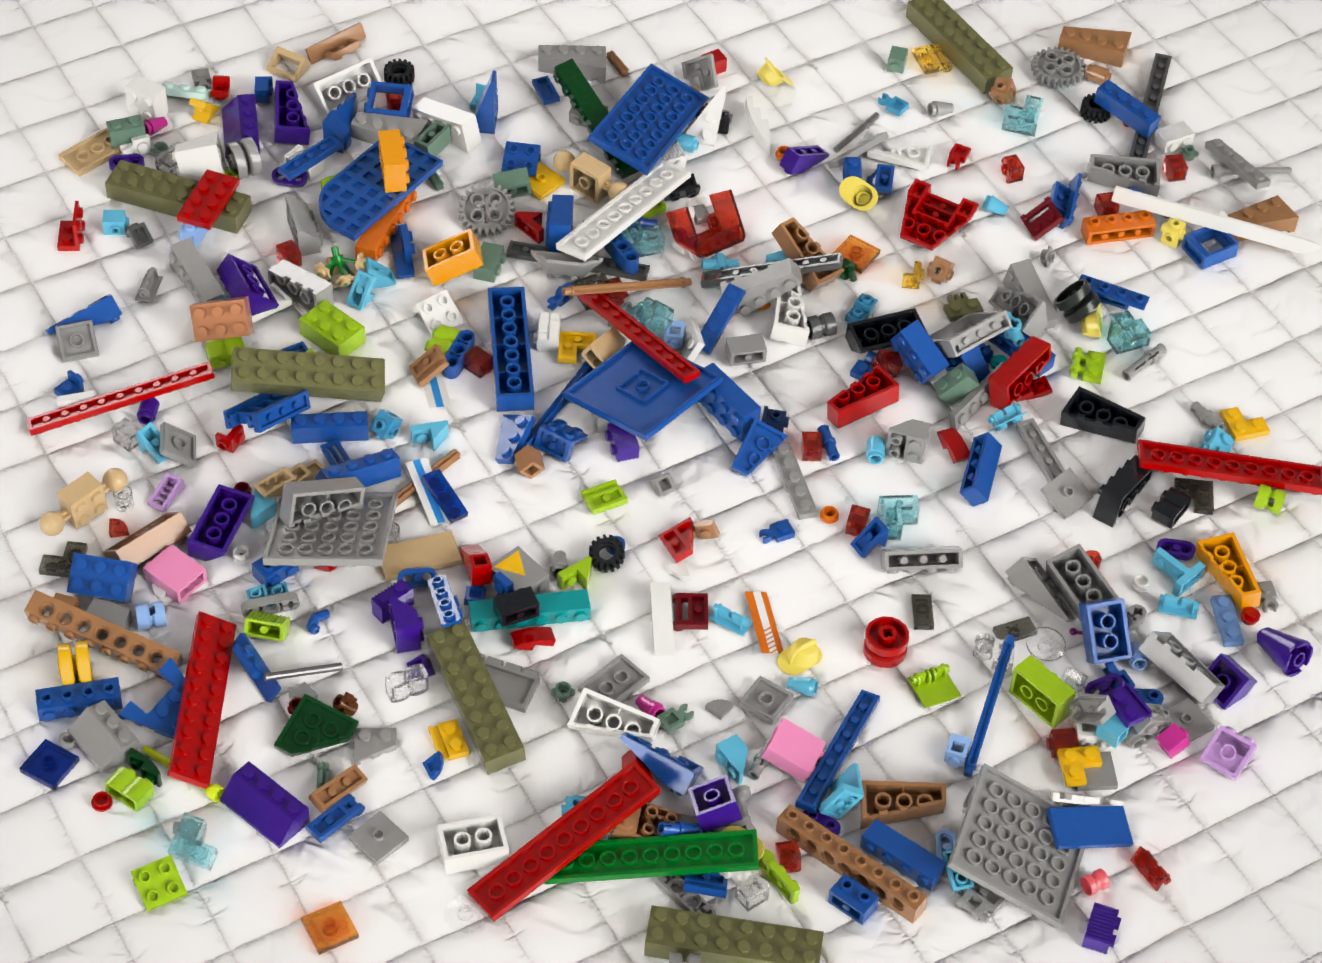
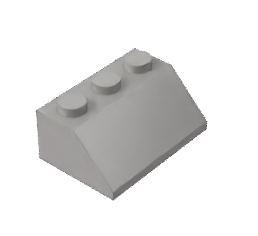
(302, 226)
(103, 736)

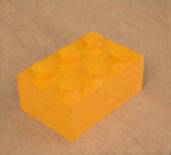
(393, 160)
(452, 257)

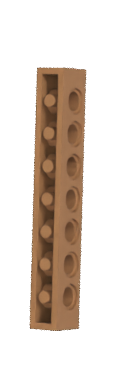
(97, 626)
(848, 860)

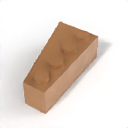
(1096, 44)

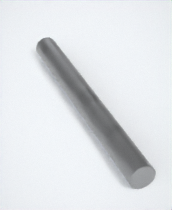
(856, 132)
(302, 671)

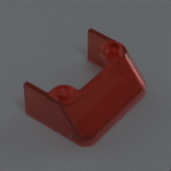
(724, 225)

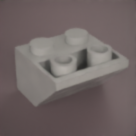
(908, 440)

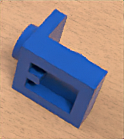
(72, 385)

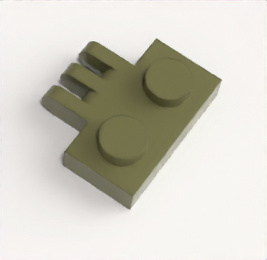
(961, 306)

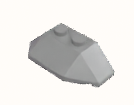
(565, 264)

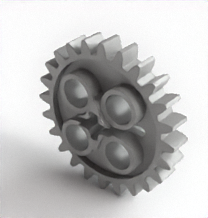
(1058, 67)
(469, 210)

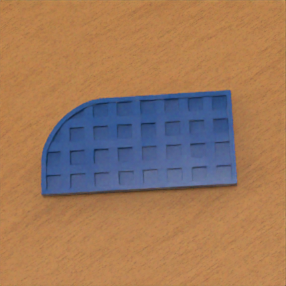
(358, 196)

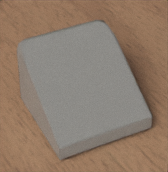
(663, 485)

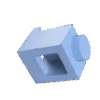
(675, 338)
(957, 754)

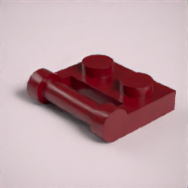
(1045, 221)
(696, 611)

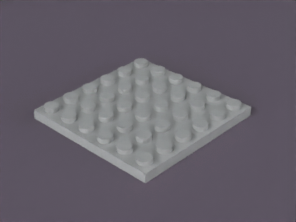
(341, 539)
(1011, 847)

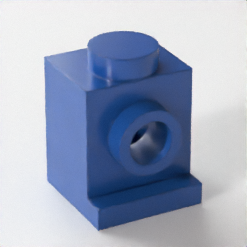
(263, 88)

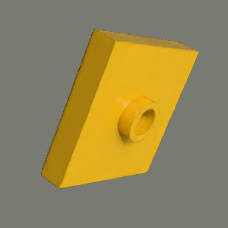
(545, 181)

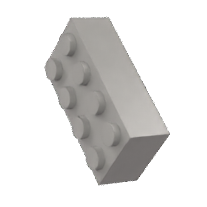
(1078, 578)

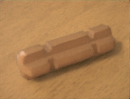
(617, 63)

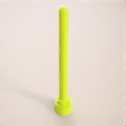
(213, 791)

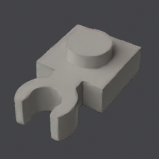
(201, 78)
(1268, 596)

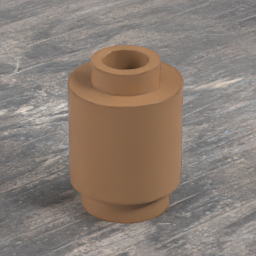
(1097, 73)

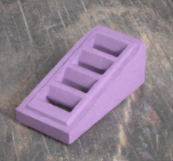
(168, 479)

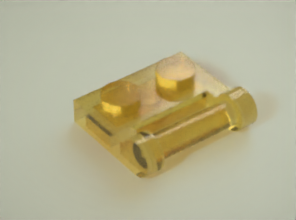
(928, 63)

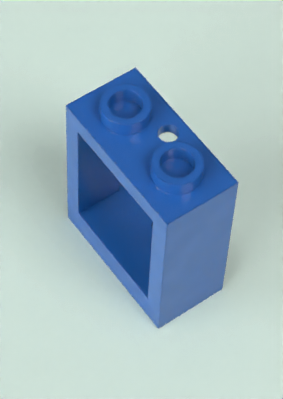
(391, 88)
(1193, 247)

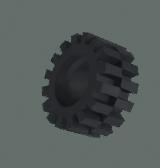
(404, 67)
(1089, 112)
(607, 542)

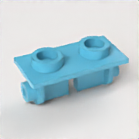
(1013, 415)
(1183, 608)
(729, 619)

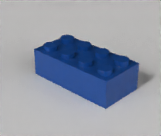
(730, 405)

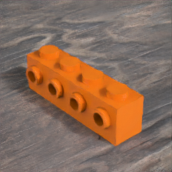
(1118, 227)

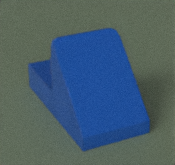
(872, 535)

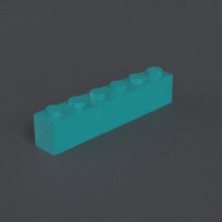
(553, 609)

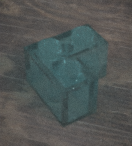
(1023, 119)
(645, 240)
(654, 315)
(1127, 333)
(898, 511)
(188, 845)

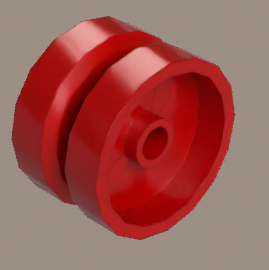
(886, 642)

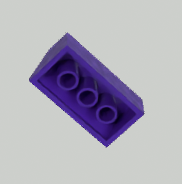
(240, 120)
(246, 280)
(219, 523)
(265, 805)

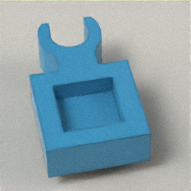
(893, 105)

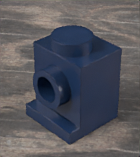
(775, 418)

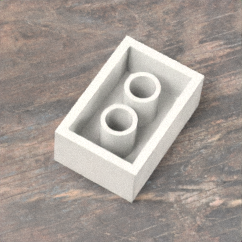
(472, 843)

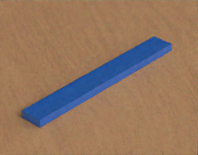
(837, 751)

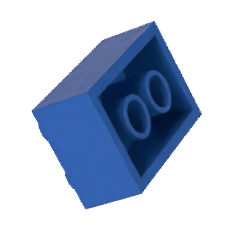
(559, 220)
(919, 352)
(102, 577)
(1105, 630)

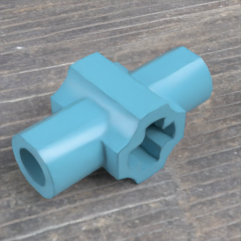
(718, 262)
(1014, 333)

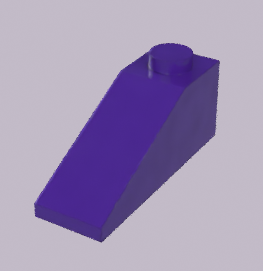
(801, 158)

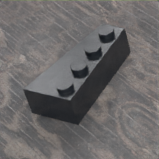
(1101, 416)
(1120, 491)

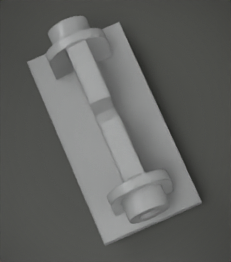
(149, 286)

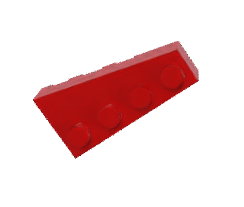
(1018, 372)
(863, 398)

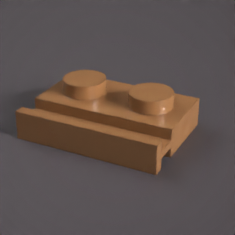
(429, 365)

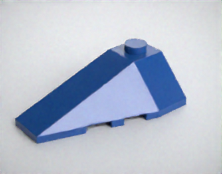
(487, 107)
(338, 122)
(100, 312)
(674, 772)

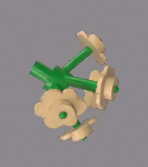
(335, 265)

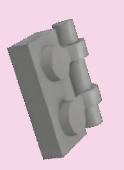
(987, 899)

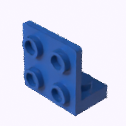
(520, 156)
(558, 439)

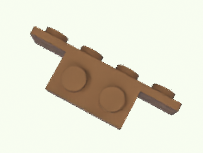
(337, 45)

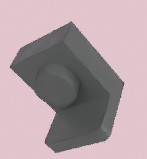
(139, 235)

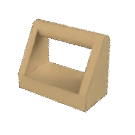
(281, 53)

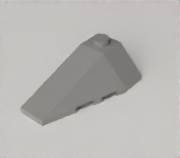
(1023, 306)

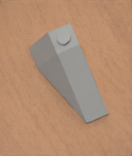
(1033, 580)

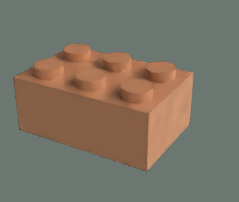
(221, 319)

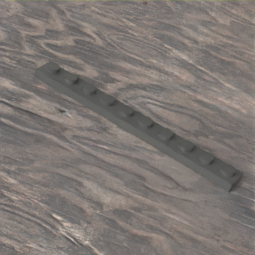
(1152, 100)

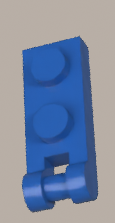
(335, 818)

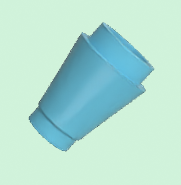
(994, 205)
(803, 685)

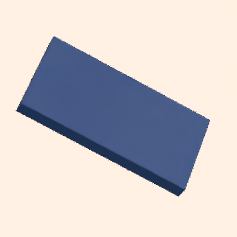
(1089, 827)

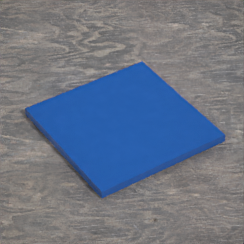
(638, 391)

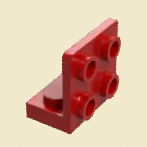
(70, 232)

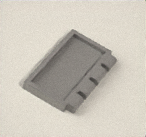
(512, 684)

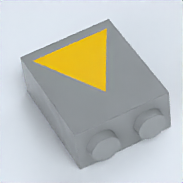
(521, 571)

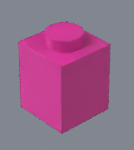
(1173, 740)

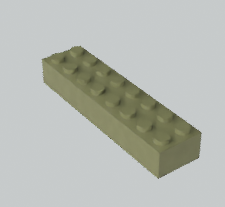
(959, 42)
(168, 193)
(318, 373)
(476, 697)
(728, 938)

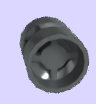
(821, 325)

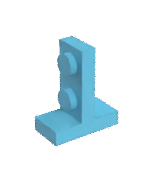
(1182, 575)

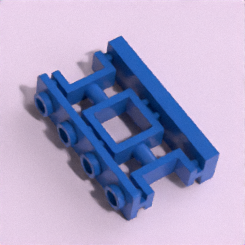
(266, 410)

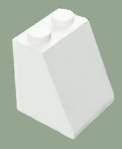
(199, 155)

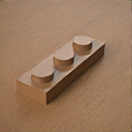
(337, 788)

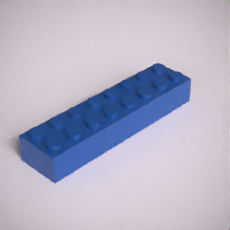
(510, 349)

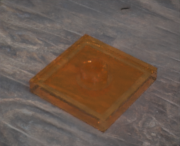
(859, 252)
(329, 927)

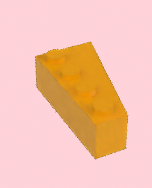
(1230, 568)

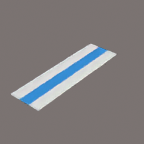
(437, 392)
(433, 511)

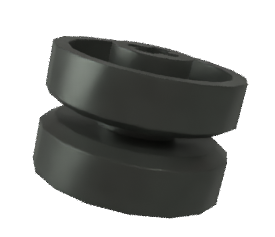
(1077, 301)

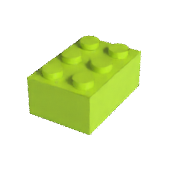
(332, 329)
(1042, 691)

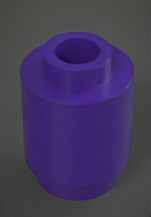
(148, 410)

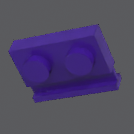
(1129, 705)

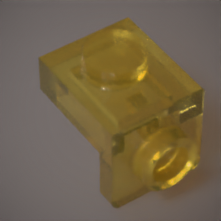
(913, 280)

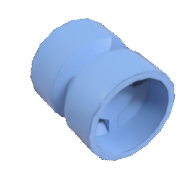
(151, 615)

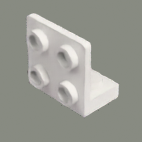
(438, 310)

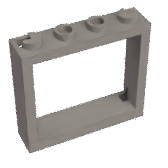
(984, 327)

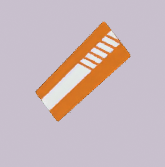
(764, 622)

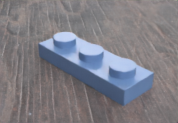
(1227, 620)

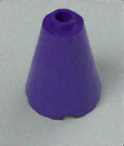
(1285, 650)

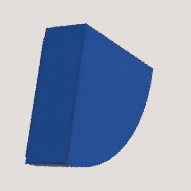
(434, 765)

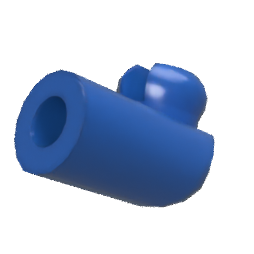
(312, 624)

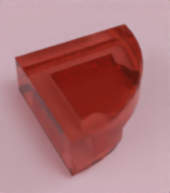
(117, 528)

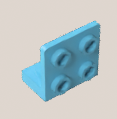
(846, 793)

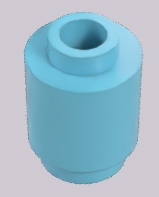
(688, 142)
(875, 449)

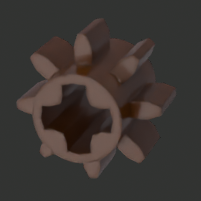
(346, 704)

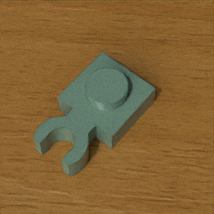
(673, 720)

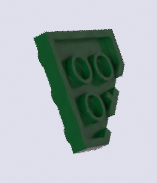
(314, 728)

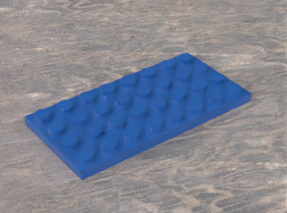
(648, 119)

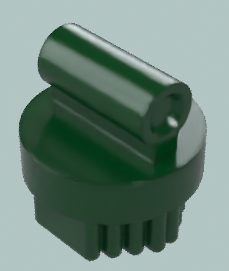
(850, 268)

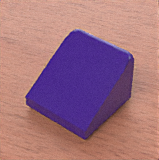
(423, 659)

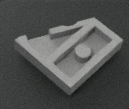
(373, 743)

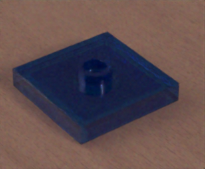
(49, 764)

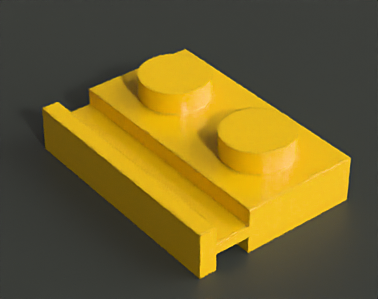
(449, 740)

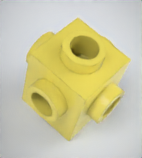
(1173, 232)

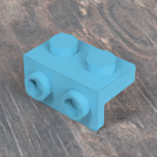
(1217, 440)

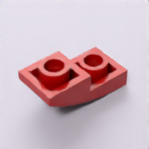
(1038, 388)
(956, 446)
(529, 637)

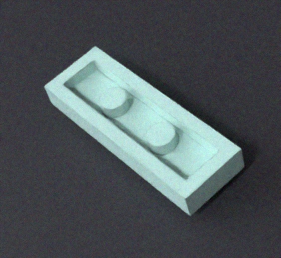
(186, 91)

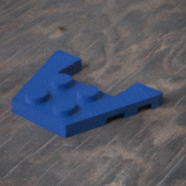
(165, 713)

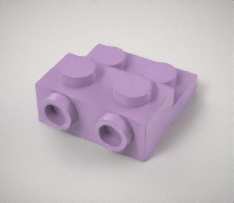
(1228, 752)

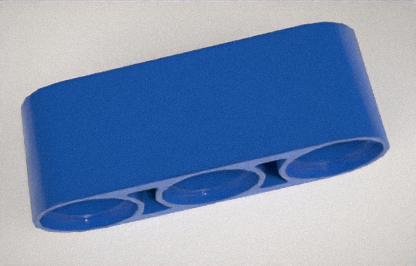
(623, 254)
(455, 356)

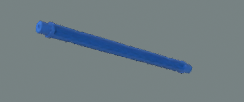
(557, 405)
(987, 711)

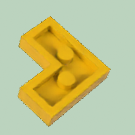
(571, 342)
(1243, 429)
(1073, 762)

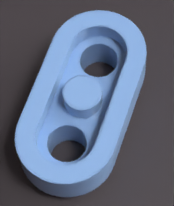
(944, 835)

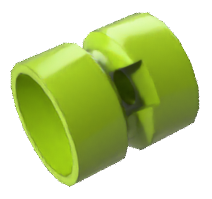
(1263, 496)

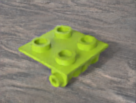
(934, 686)
(158, 882)

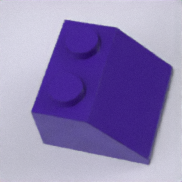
(405, 626)
(1234, 677)
(715, 803)

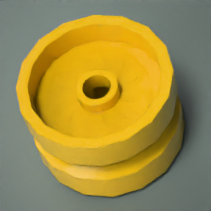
(74, 664)

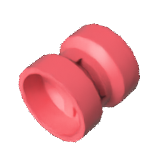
(1096, 881)

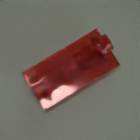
(1149, 869)

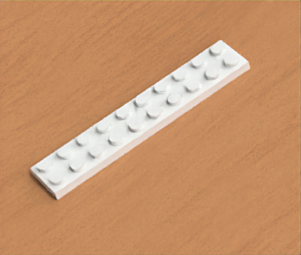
(623, 210)

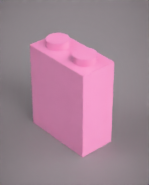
(175, 573)
(793, 750)

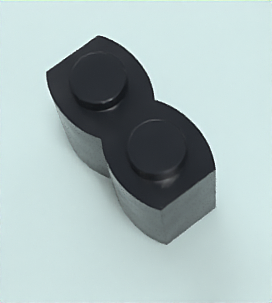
(1170, 507)

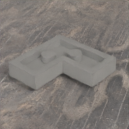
(704, 68)

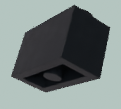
(516, 606)

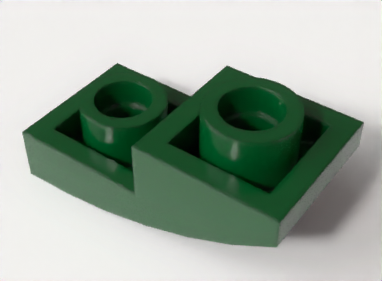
(148, 769)

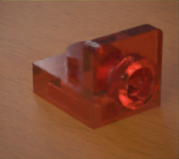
(789, 855)

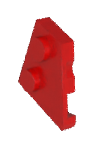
(679, 540)

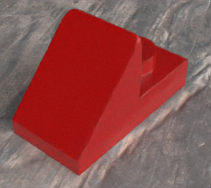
(530, 224)

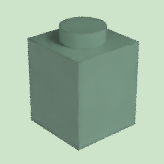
(897, 59)

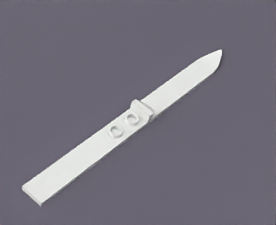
(1215, 221)

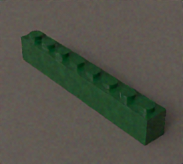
(588, 106)

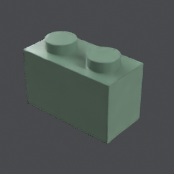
(123, 129)
(434, 138)
(515, 181)
(493, 257)
(956, 384)

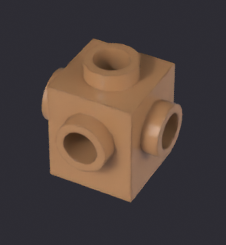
(1003, 90)
(946, 270)

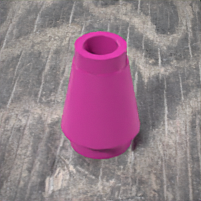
(154, 125)
(649, 706)

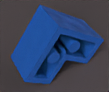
(973, 360)

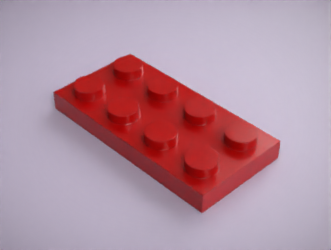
(208, 199)

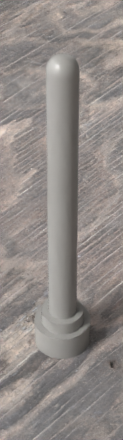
(1218, 171)

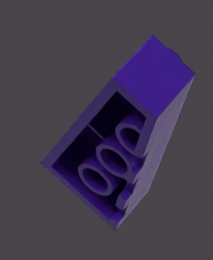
(289, 120)

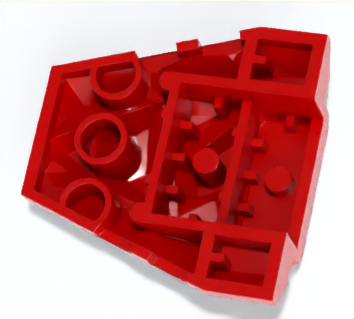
(931, 218)

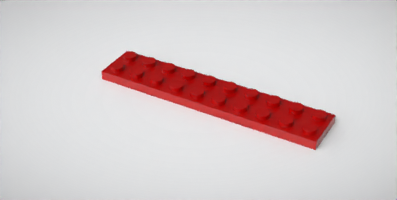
(1229, 467)
(202, 700)
(563, 841)

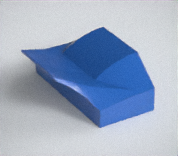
(882, 178)

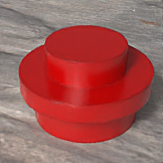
(1250, 615)
(101, 801)

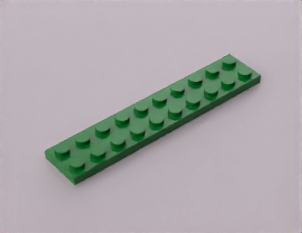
(663, 857)

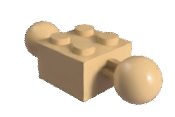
(588, 176)
(82, 501)

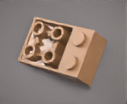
(644, 822)

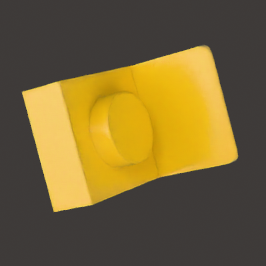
(203, 110)

